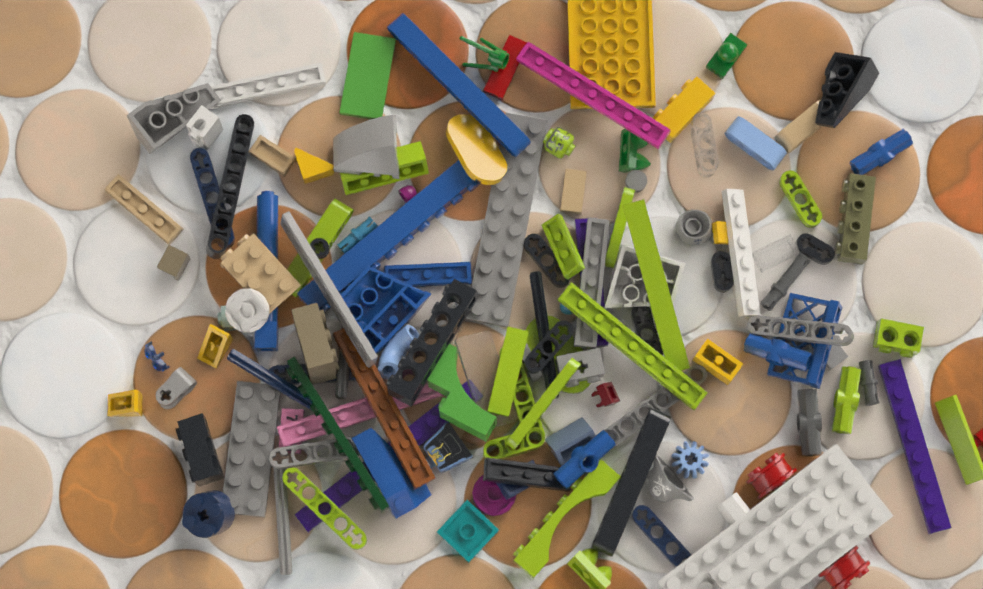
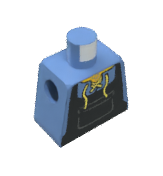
(446, 449)

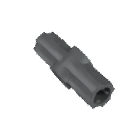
(809, 422)

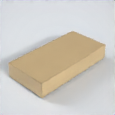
(272, 155)
(573, 191)

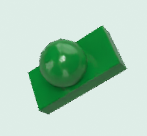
(726, 55)

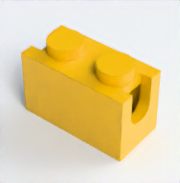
(717, 361)

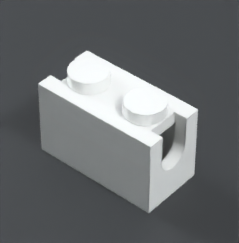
(204, 127)

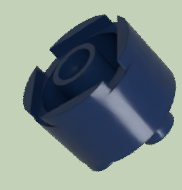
(208, 514)

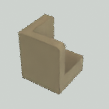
(174, 262)

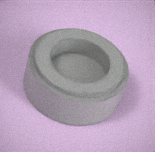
(636, 180)

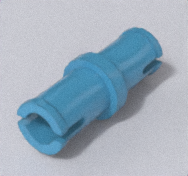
(357, 235)

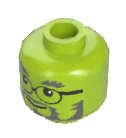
(559, 142)

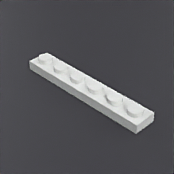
(740, 253)

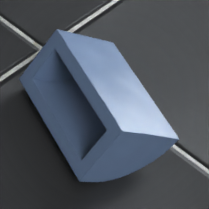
(567, 439)

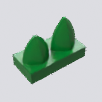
(629, 158)

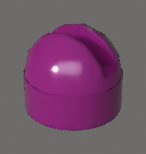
(407, 193)

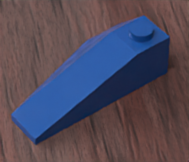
(389, 473)

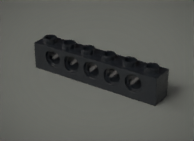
(409, 390)

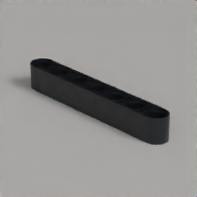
(230, 176)
(631, 482)

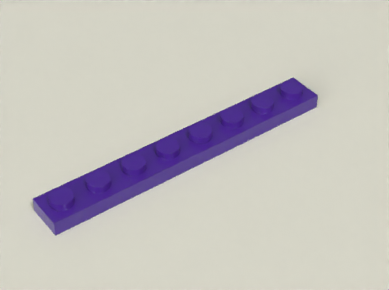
(914, 446)

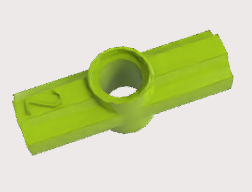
(846, 400)

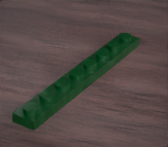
(341, 443)

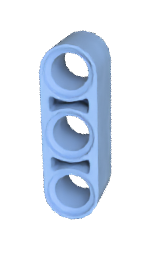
(755, 143)

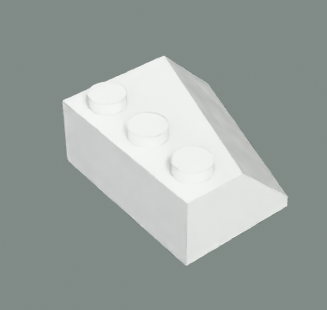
(627, 284)

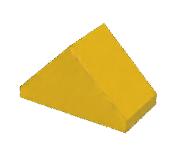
(312, 167)
(214, 346)
(125, 404)

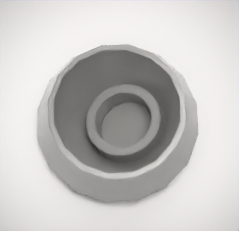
(694, 227)

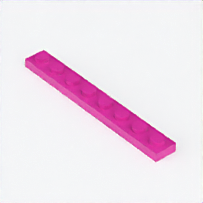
(593, 95)

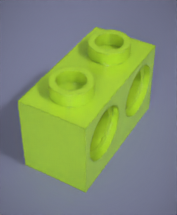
(898, 331)

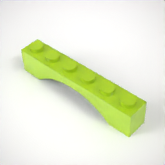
(536, 552)

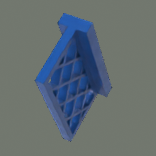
(821, 351)

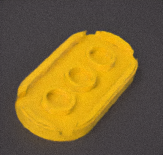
(476, 149)

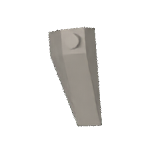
(165, 117)

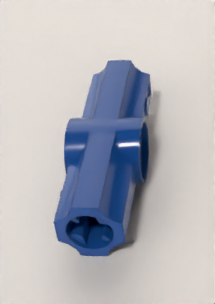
(881, 152)
(777, 352)
(592, 451)

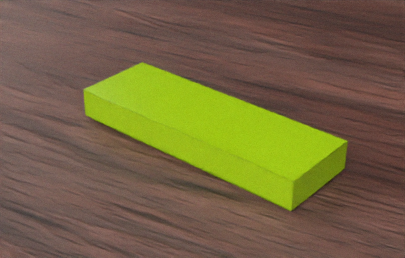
(563, 246)

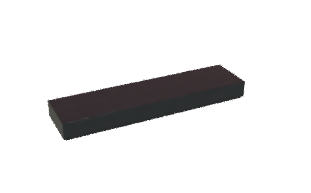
(522, 474)

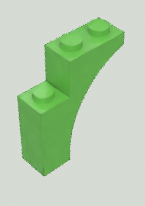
(458, 406)

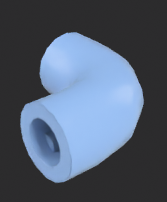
(395, 350)

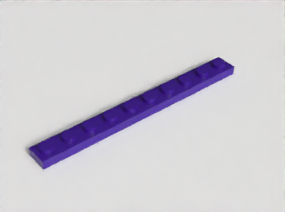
(347, 486)

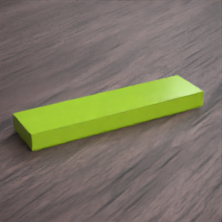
(508, 371)
(960, 439)

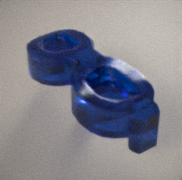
(157, 362)

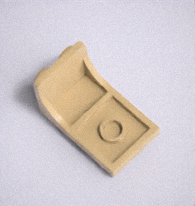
(260, 270)

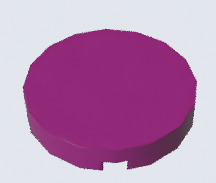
(490, 499)

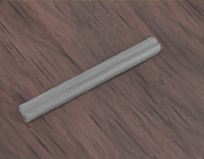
(283, 526)

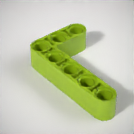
(520, 408)

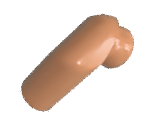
(475, 440)

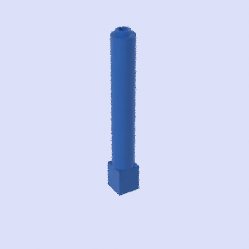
(267, 232)

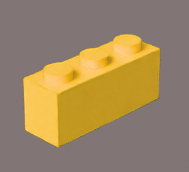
(684, 107)

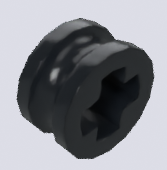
(317, 241)

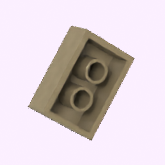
(315, 343)

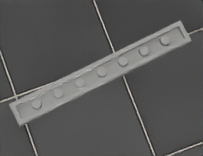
(328, 289)

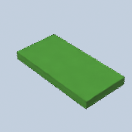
(367, 76)

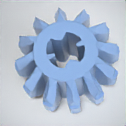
(695, 466)

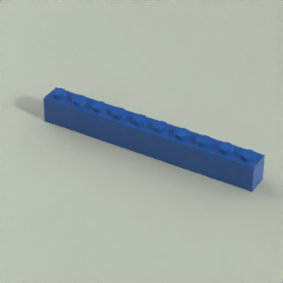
(394, 232)

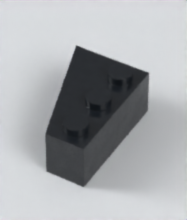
(199, 450)

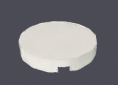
(247, 310)

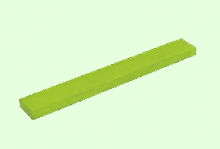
(656, 284)
(632, 346)

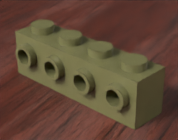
(856, 218)

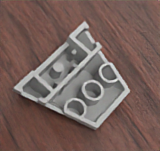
(368, 148)

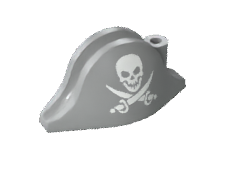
(665, 484)

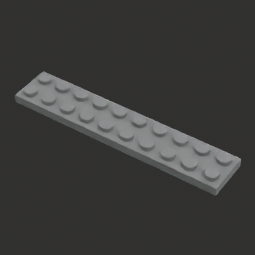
(506, 228)

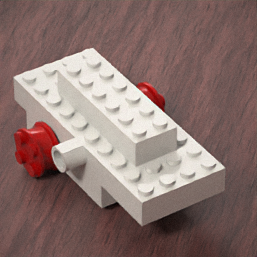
(793, 533)

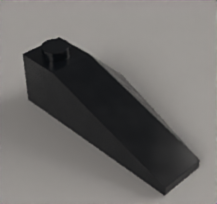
(846, 83)

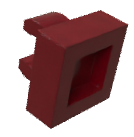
(607, 394)

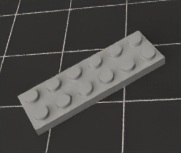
(250, 446)

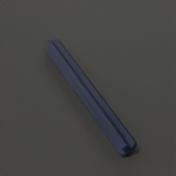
(268, 377)

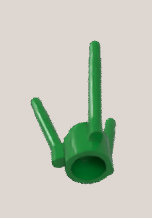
(497, 56)

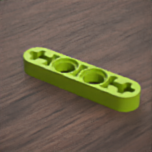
(618, 229)

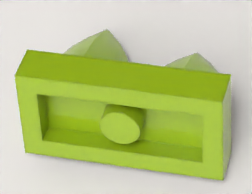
(584, 565)

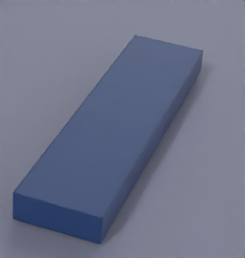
(431, 274)

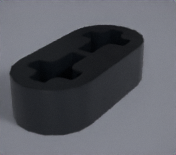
(816, 244)
(727, 271)

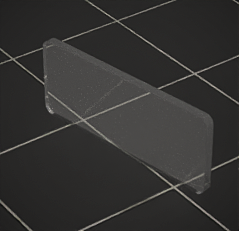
(480, 367)

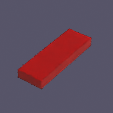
(500, 81)

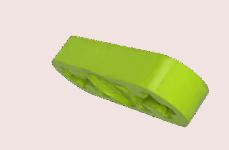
(803, 190)

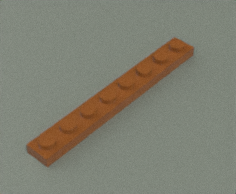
(386, 413)

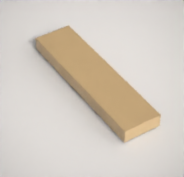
(143, 209)

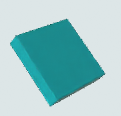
(467, 531)

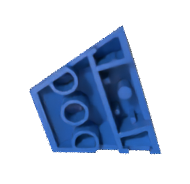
(382, 305)

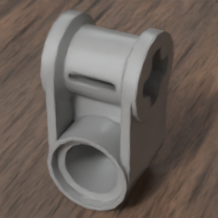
(176, 386)

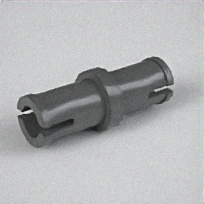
(869, 383)

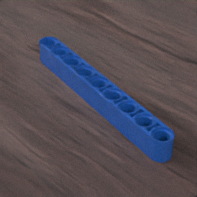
(458, 85)

